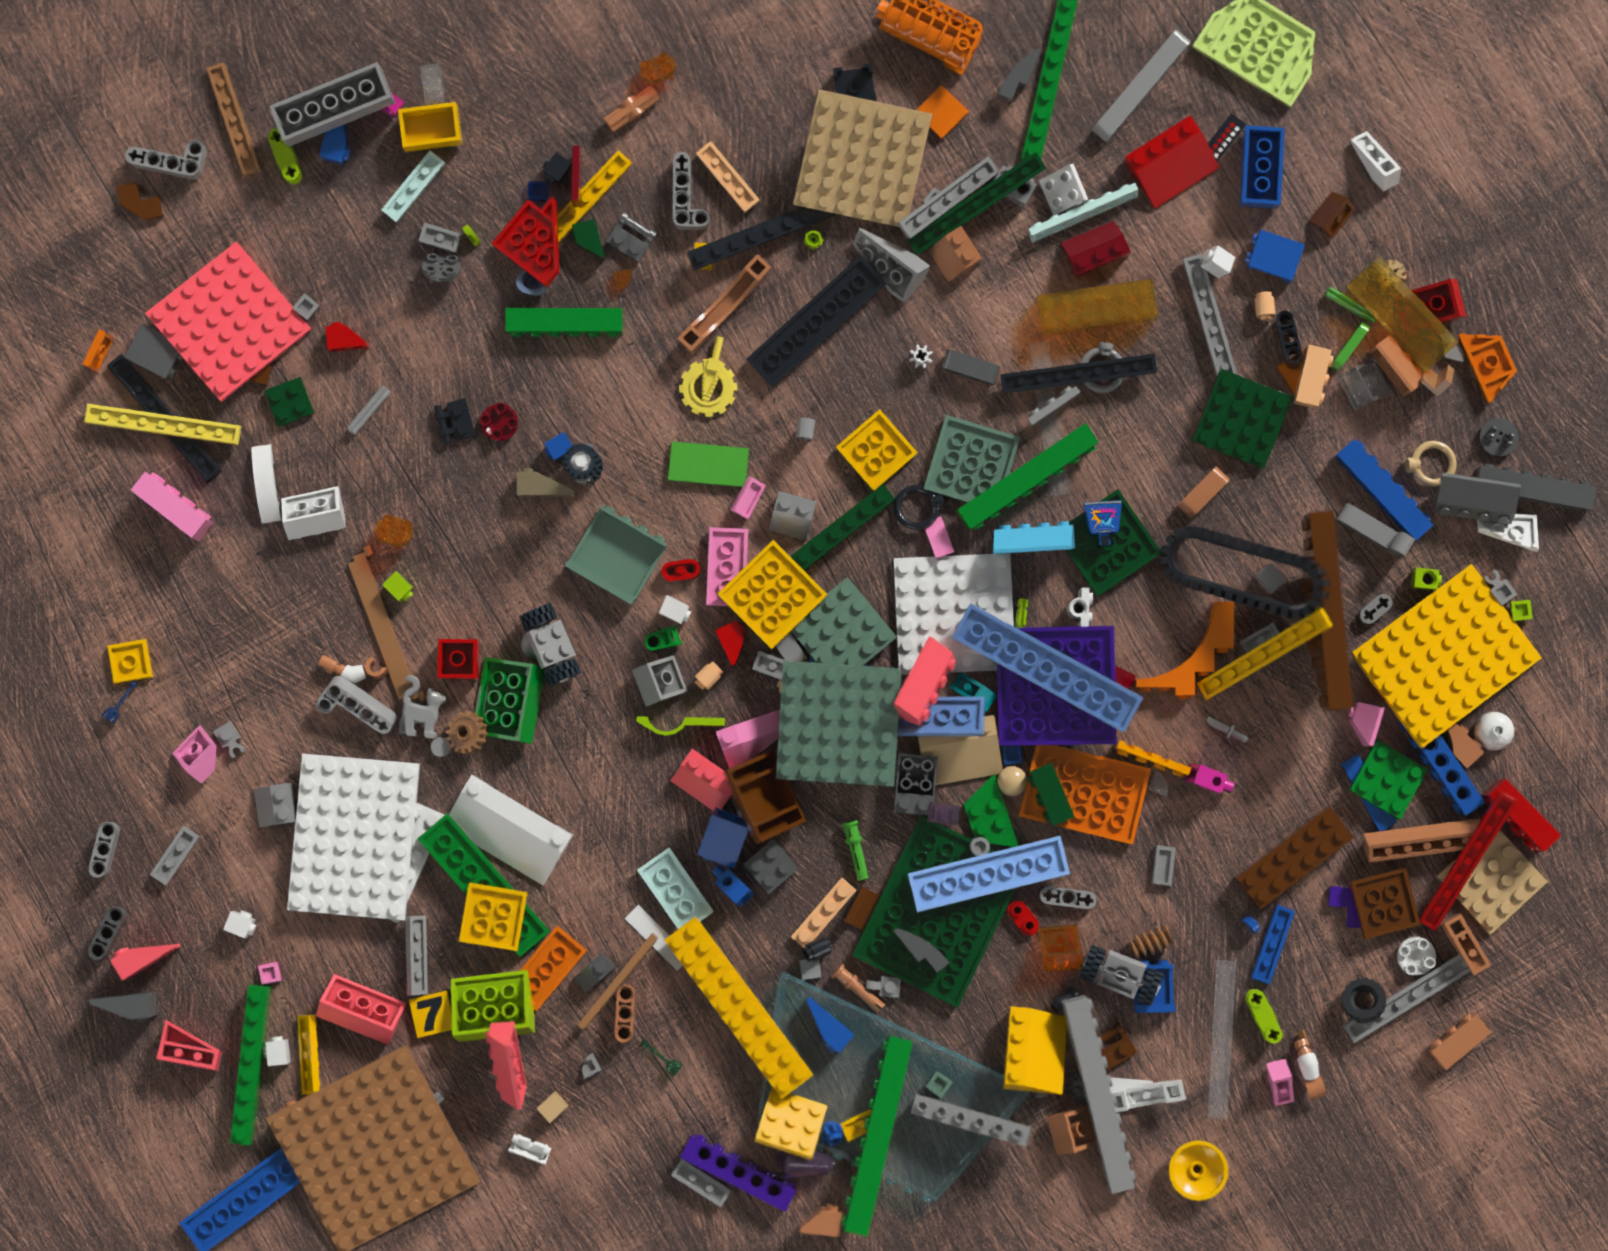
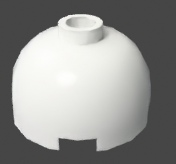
(1494, 730)

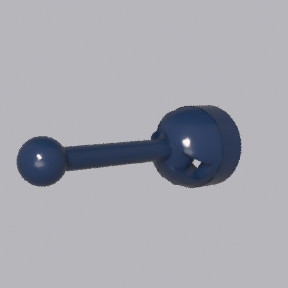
(112, 713)

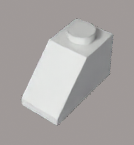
(675, 610)

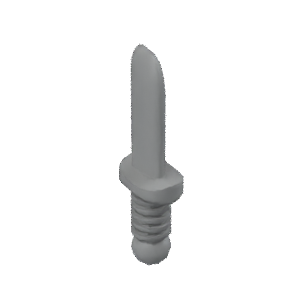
(1227, 730)

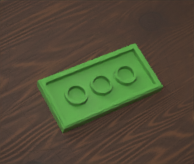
(708, 464)

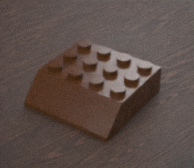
(762, 799)

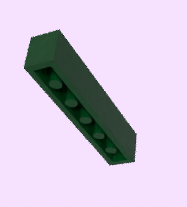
(843, 527)

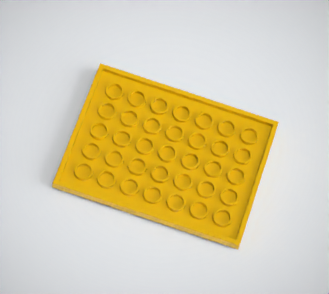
(1445, 656)

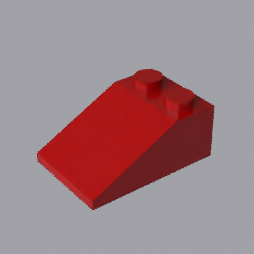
(1443, 300)

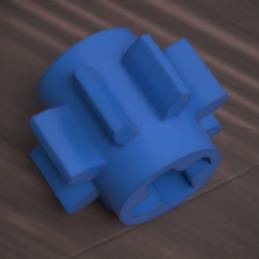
(831, 1133)

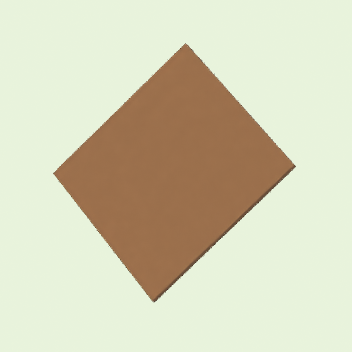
(373, 1149)

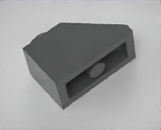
(594, 972)

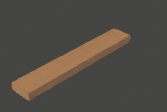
(233, 119)
(617, 982)

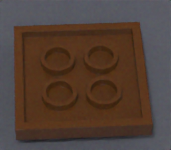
(1384, 903)

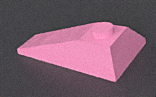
(749, 738)

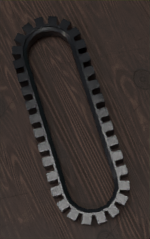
(1237, 595)

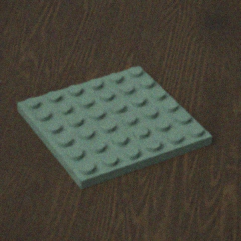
(838, 723)

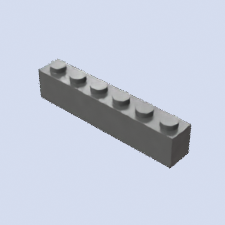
(1543, 488)

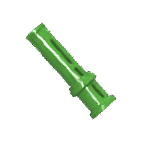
(853, 840)

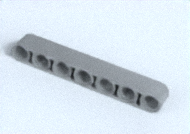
(1141, 85)

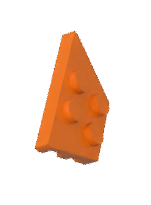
(1489, 362)

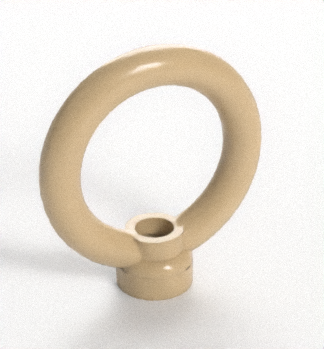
(1413, 463)

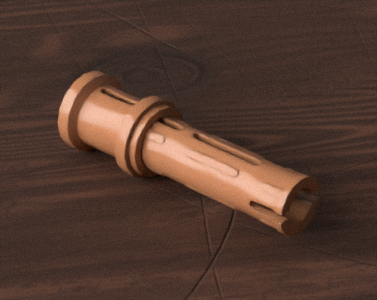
(850, 982)

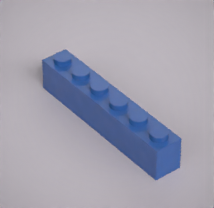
(1383, 490)

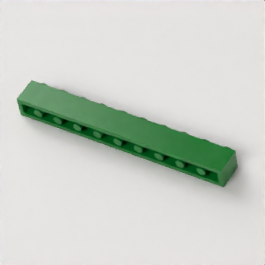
(877, 1136)

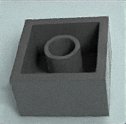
(771, 866)

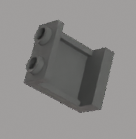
(154, 352)

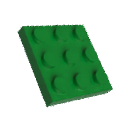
(1388, 779)

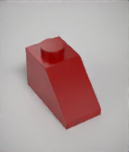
(342, 338)
(732, 640)

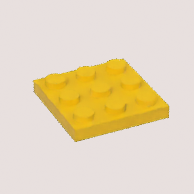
(876, 450)
(493, 916)
(791, 1124)

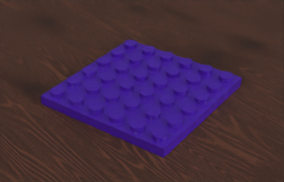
(1041, 718)

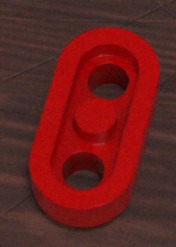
(680, 570)
(1023, 917)

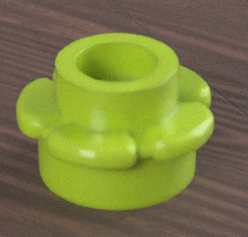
(813, 244)

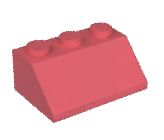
(703, 781)

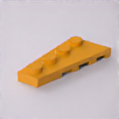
(1159, 763)

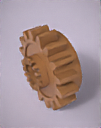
(457, 734)

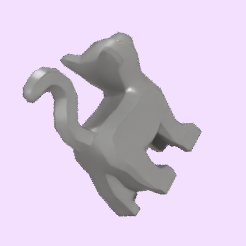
(417, 713)

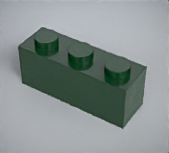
(1050, 794)

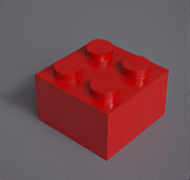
(458, 658)

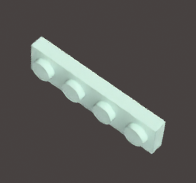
(413, 186)

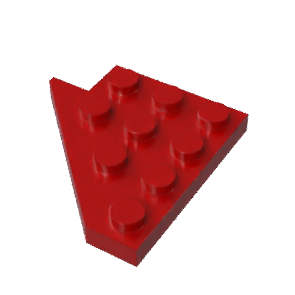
(532, 241)

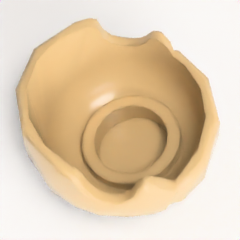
(1012, 781)

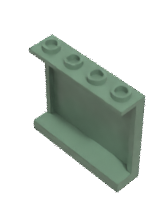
(617, 555)

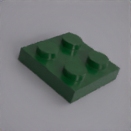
(289, 401)

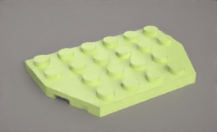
(1260, 47)

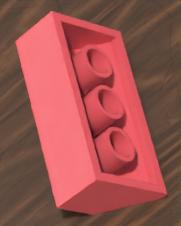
(924, 682)
(360, 1009)
(507, 1063)

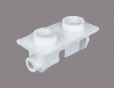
(530, 1150)

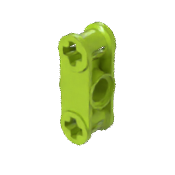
(285, 157)
(1263, 1016)

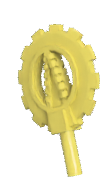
(711, 371)

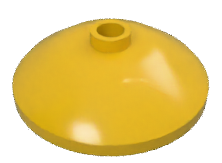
(1212, 1172)

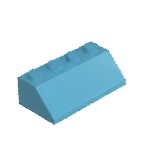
(1034, 538)

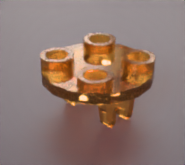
(658, 69)
(394, 531)

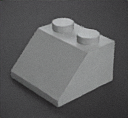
(792, 516)
(659, 680)
(275, 804)

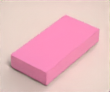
(748, 497)

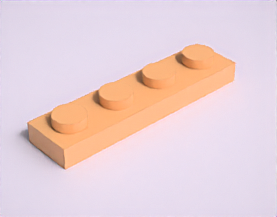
(727, 177)
(824, 912)

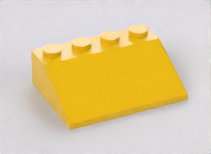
(1035, 1051)

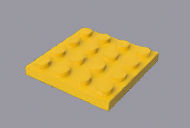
(772, 594)

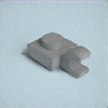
(887, 986)

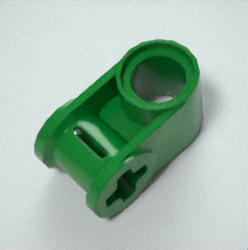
(664, 638)

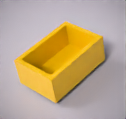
(430, 127)

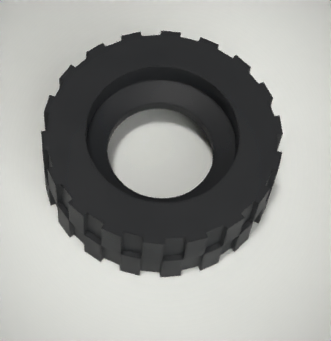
(1373, 988)

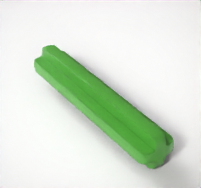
(1350, 304)

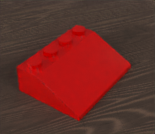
(1171, 162)

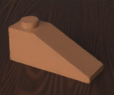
(1465, 943)

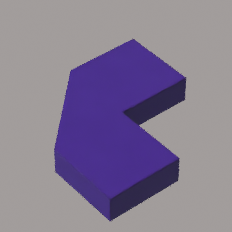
(1343, 898)

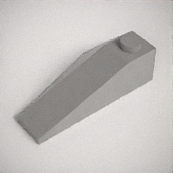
(896, 266)

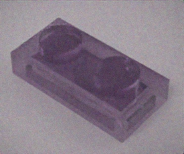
(943, 813)

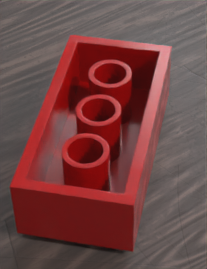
(1524, 818)

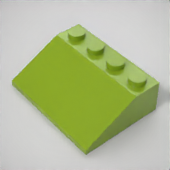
(489, 1000)

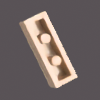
(1313, 376)

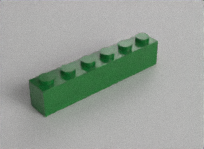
(564, 321)

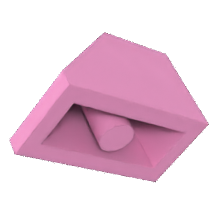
(1280, 1082)

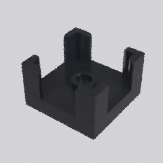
(855, 82)

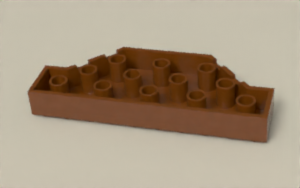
(1330, 647)

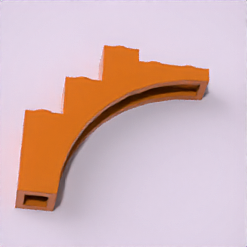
(1217, 636)

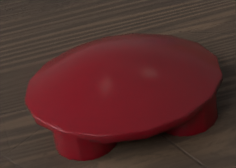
(499, 422)

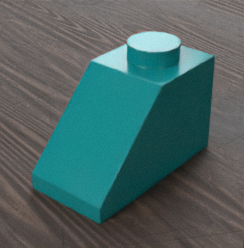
(969, 687)

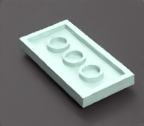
(674, 889)

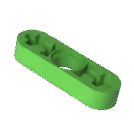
(1350, 346)

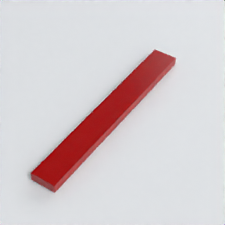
(1468, 860)

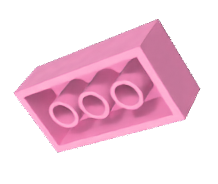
(168, 503)

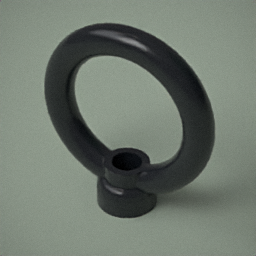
(936, 501)

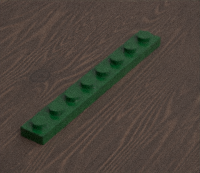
(977, 203)

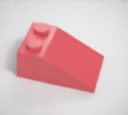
(135, 960)

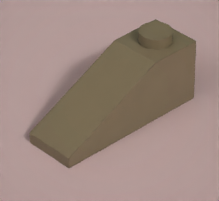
(537, 485)

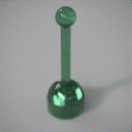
(672, 1066)

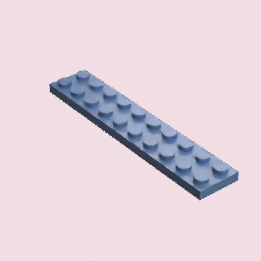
(1047, 667)

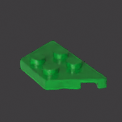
(989, 815)

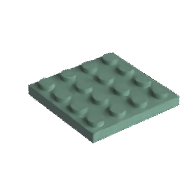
(969, 459)
(844, 628)

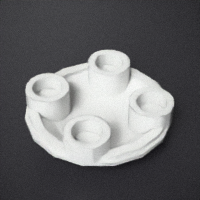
(1416, 956)

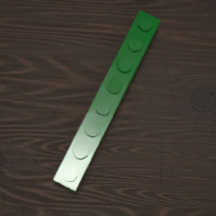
(1027, 476)
(250, 1064)

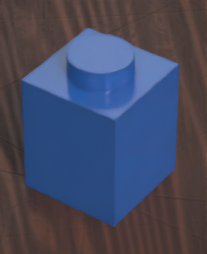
(557, 447)

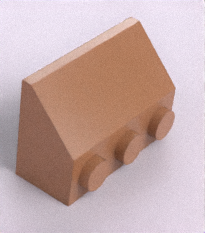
(1397, 365)

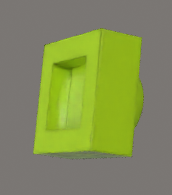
(1521, 610)

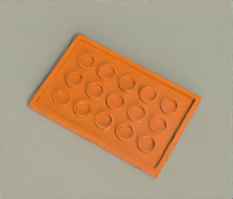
(1100, 791)

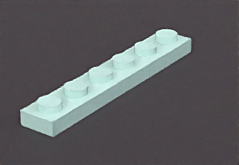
(1088, 210)

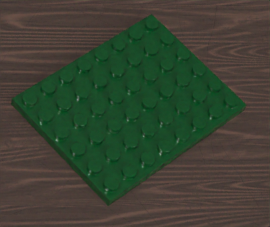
(956, 930)

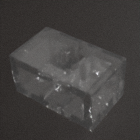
(433, 84)

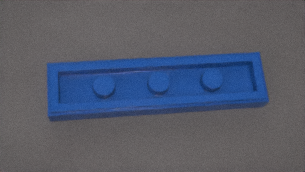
(1380, 818)
(1272, 944)

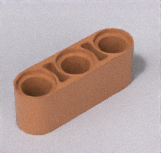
(1203, 492)
(621, 1022)

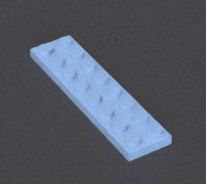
(988, 873)

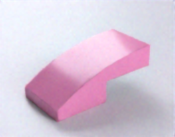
(939, 539)

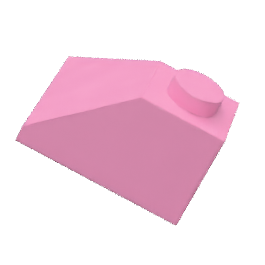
(1365, 722)
(197, 754)

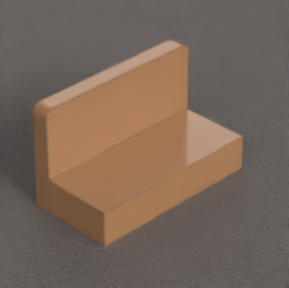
(1439, 382)

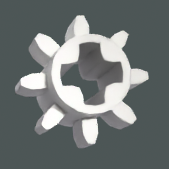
(924, 352)

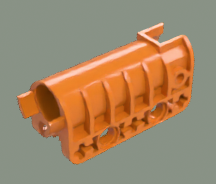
(932, 33)

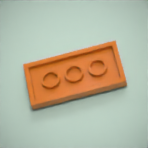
(551, 964)

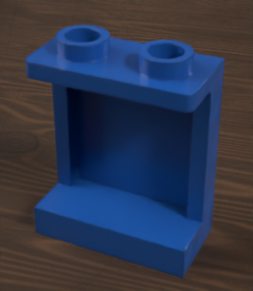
(1274, 255)
(723, 838)
(1164, 1000)

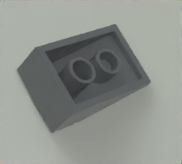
(131, 1006)

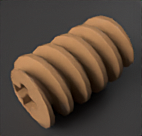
(1151, 942)

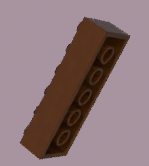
(1293, 857)

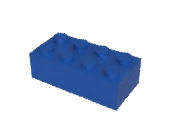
(1261, 167)

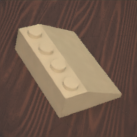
(964, 756)

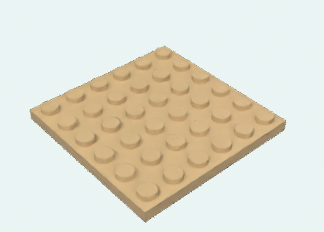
(862, 158)

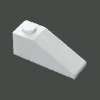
(1378, 163)

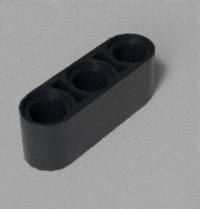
(1288, 330)

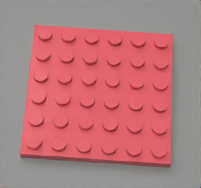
(228, 321)

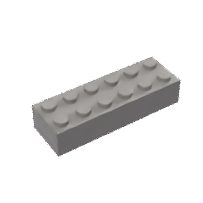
(332, 104)

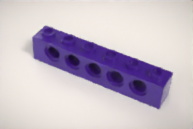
(780, 1200)

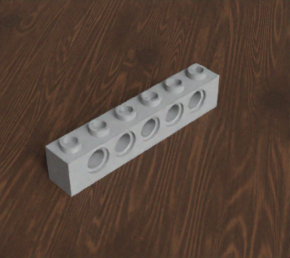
(971, 1120)

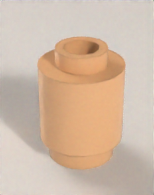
(1265, 306)
(708, 676)

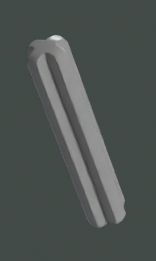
(368, 410)

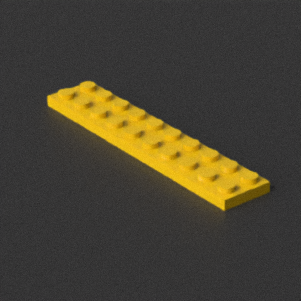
(738, 1007)

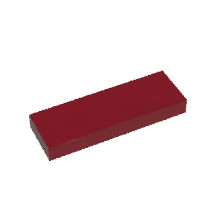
(576, 176)

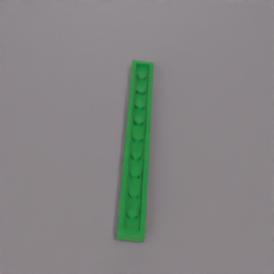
(1049, 78)

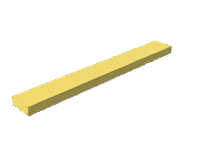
(162, 424)

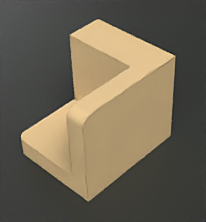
(552, 1106)

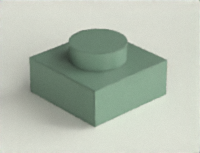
(939, 1084)

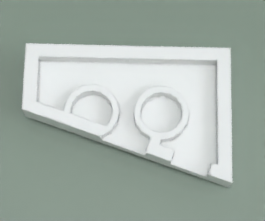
(1521, 532)

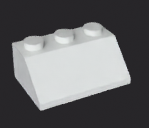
(313, 513)

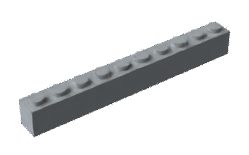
(1098, 1093)

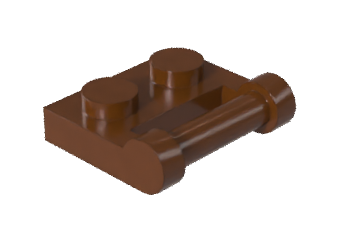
(1118, 1050)

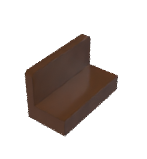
(1332, 214)
(862, 908)

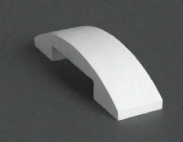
(265, 484)
(1149, 1094)

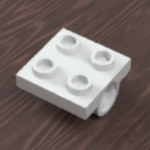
(1063, 189)
(1085, 600)

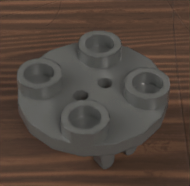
(441, 267)
(1490, 433)

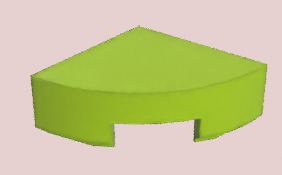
(471, 235)

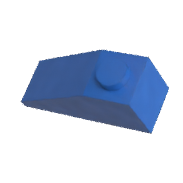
(335, 146)
(832, 1030)

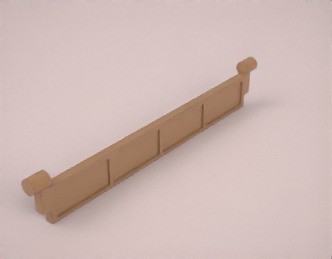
(381, 624)

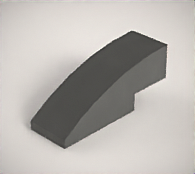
(1018, 76)
(922, 949)

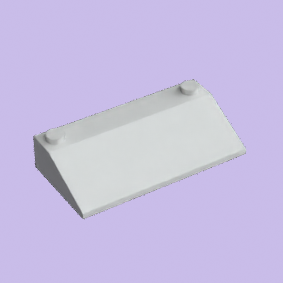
(509, 830)

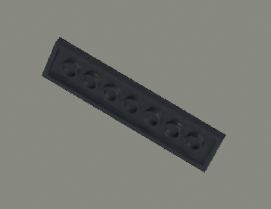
(816, 321)

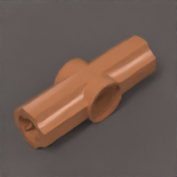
(632, 108)

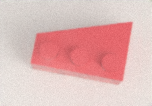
(185, 1049)

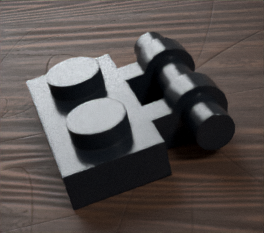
(460, 418)

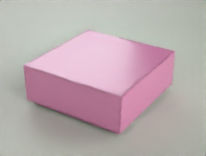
(269, 973)

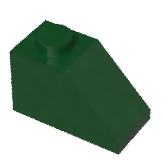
(588, 238)

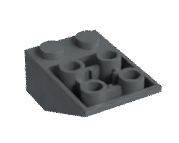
(915, 783)

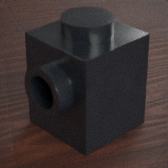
(556, 168)

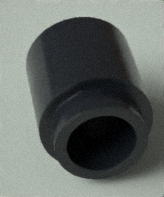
(817, 949)

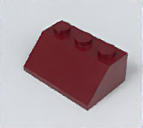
(1095, 249)

